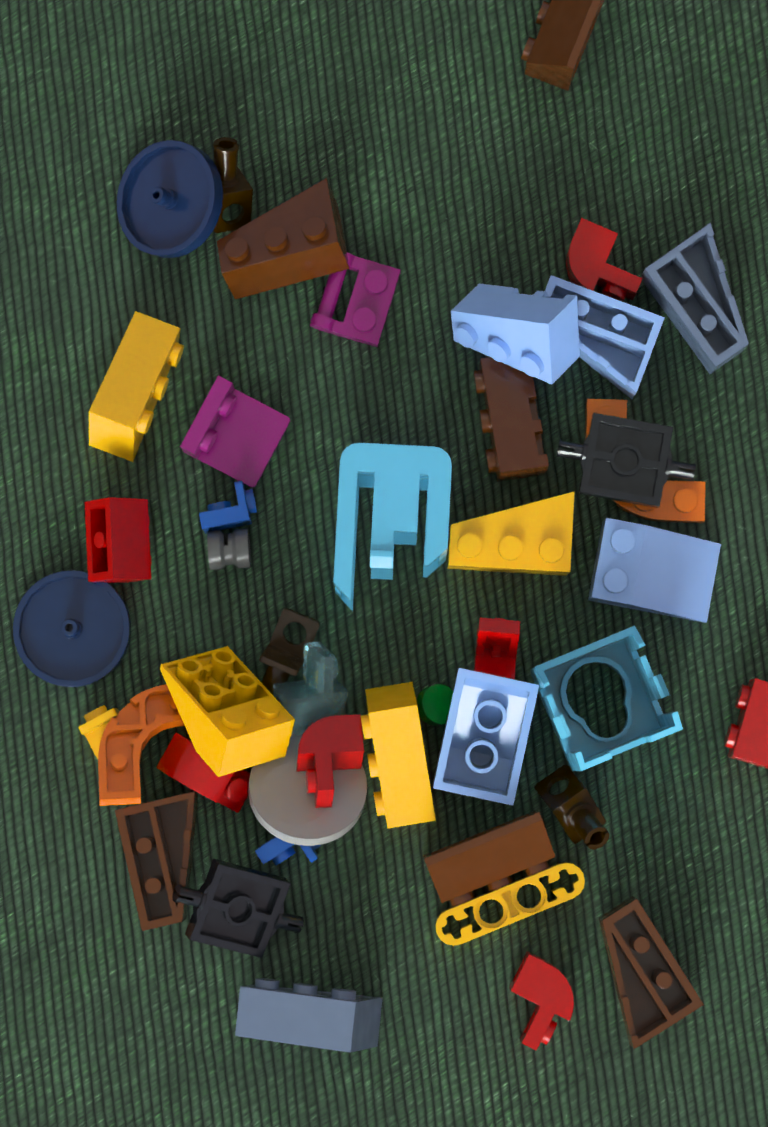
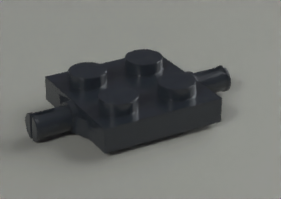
(626, 460)
(238, 908)

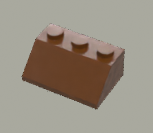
(561, 40)
(490, 858)

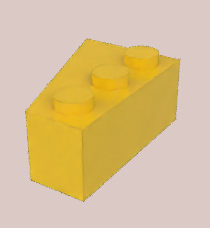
(133, 386)
(517, 540)
(398, 755)

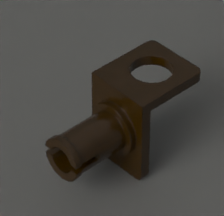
(235, 186)
(283, 656)
(574, 809)

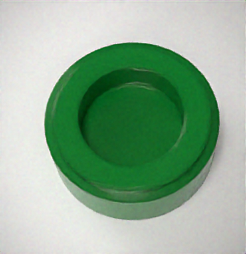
(434, 704)

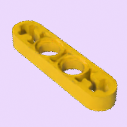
(508, 899)

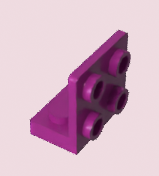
(235, 433)

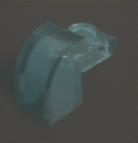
(318, 692)

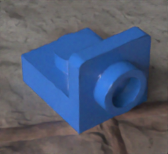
(223, 516)
(280, 850)

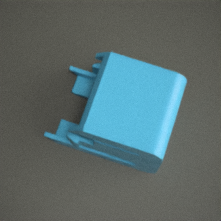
(397, 477)
(642, 690)

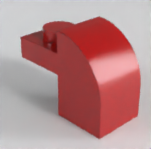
(588, 265)
(497, 646)
(329, 746)
(187, 767)
(550, 990)

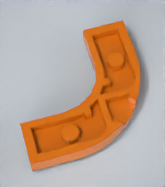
(679, 500)
(125, 740)

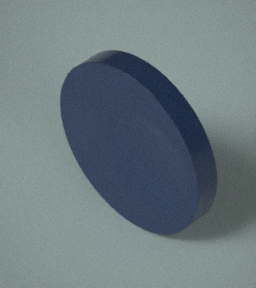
(169, 199)
(71, 629)

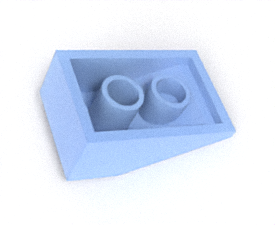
(654, 570)
(485, 736)

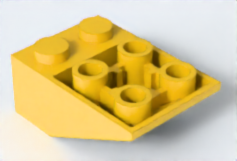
(227, 711)

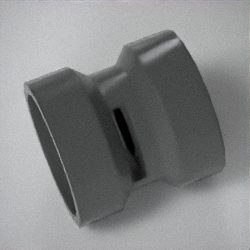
(229, 549)

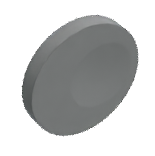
(289, 812)

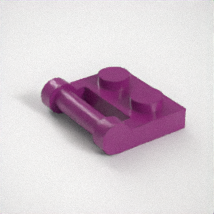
(367, 305)

